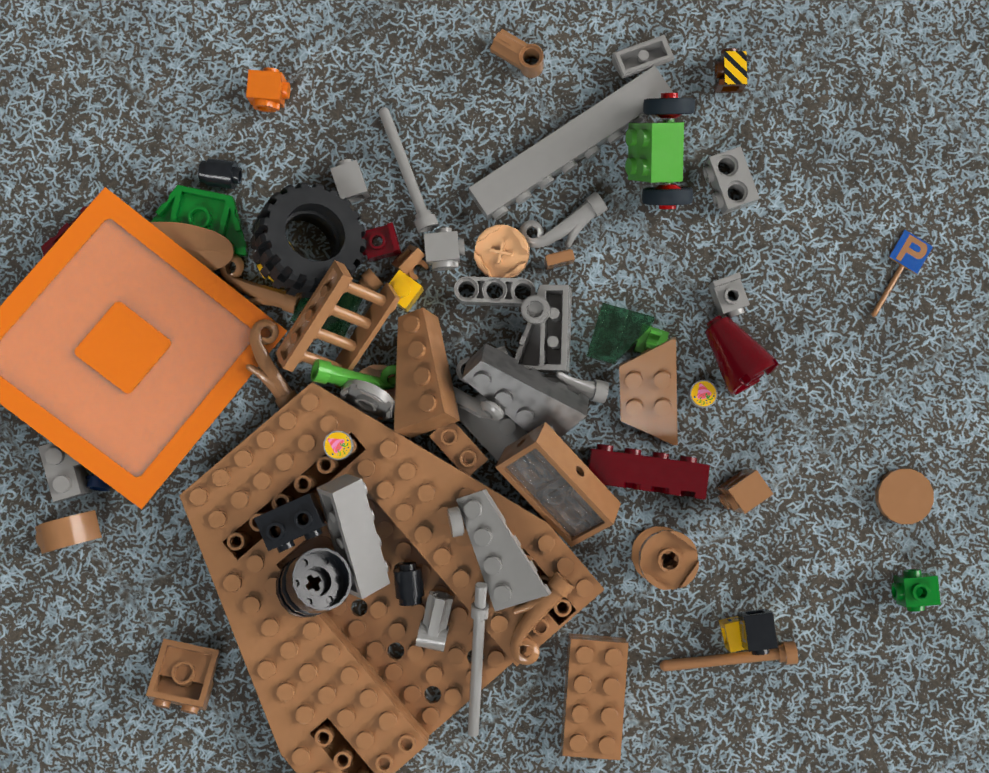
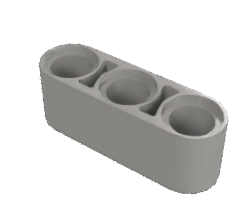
(481, 285)

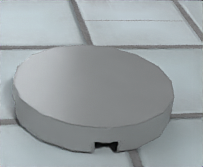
(368, 399)

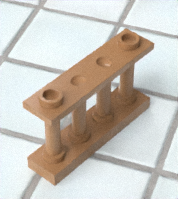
(323, 305)

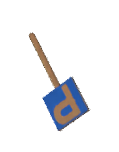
(909, 253)

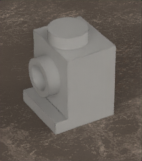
(719, 291)

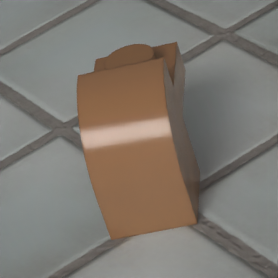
(67, 531)

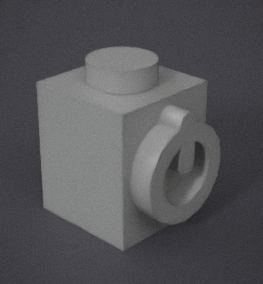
(443, 249)

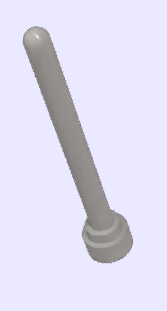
(425, 219)

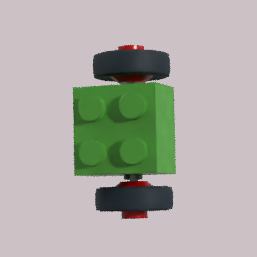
(658, 150)

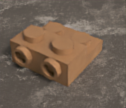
(183, 676)

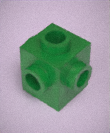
(916, 590)

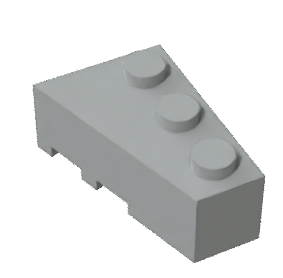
(548, 344)

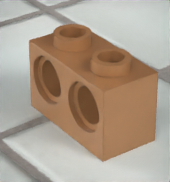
(459, 448)
(744, 491)

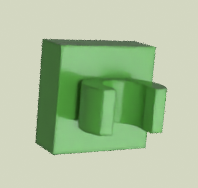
(650, 339)

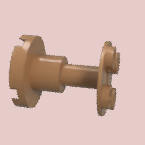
(665, 557)

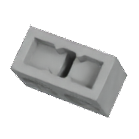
(738, 180)

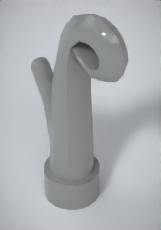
(570, 226)
(596, 390)
(478, 408)

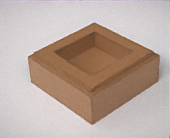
(559, 259)

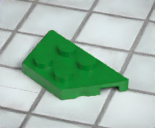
(206, 210)

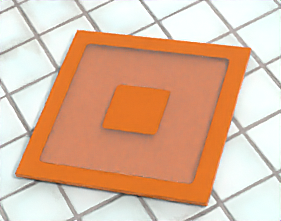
(124, 348)

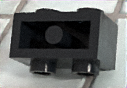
(291, 522)

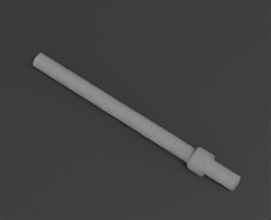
(479, 614)

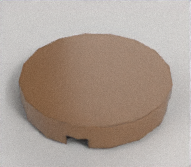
(904, 496)

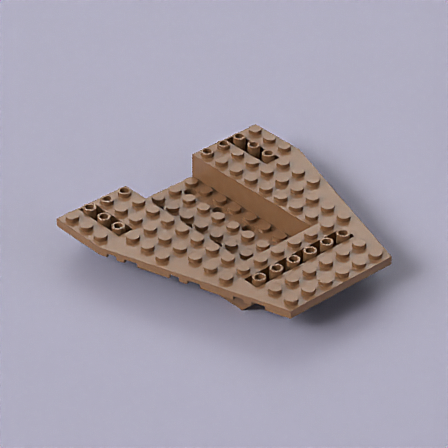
(329, 677)

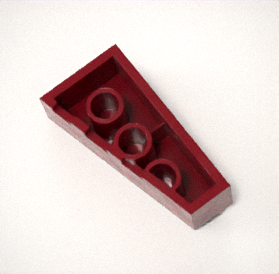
(649, 473)

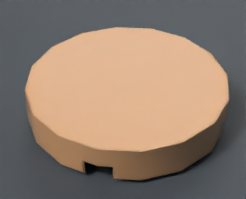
(501, 251)

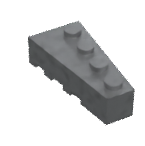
(524, 392)

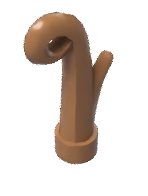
(261, 293)
(268, 371)
(535, 612)

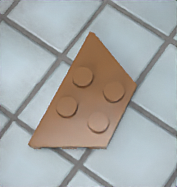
(650, 391)

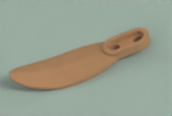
(203, 244)

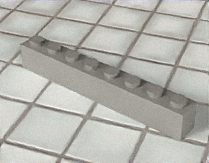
(566, 146)

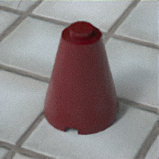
(738, 355)

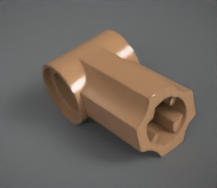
(516, 52)

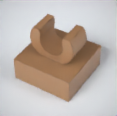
(408, 260)

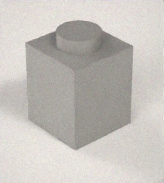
(349, 180)

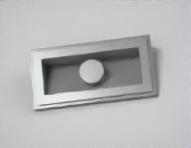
(642, 56)

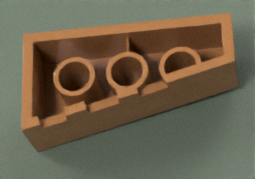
(423, 377)

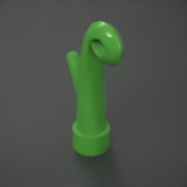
(324, 372)

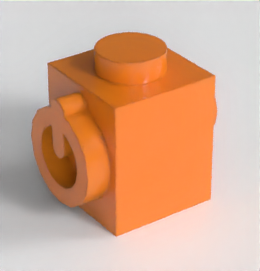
(267, 89)

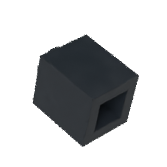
(757, 631)

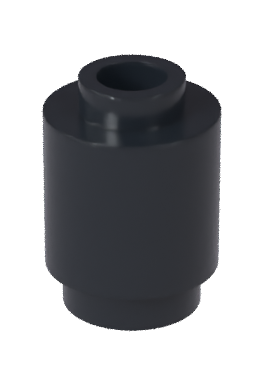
(220, 173)
(409, 584)

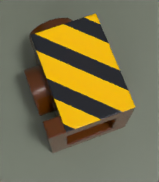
(731, 71)

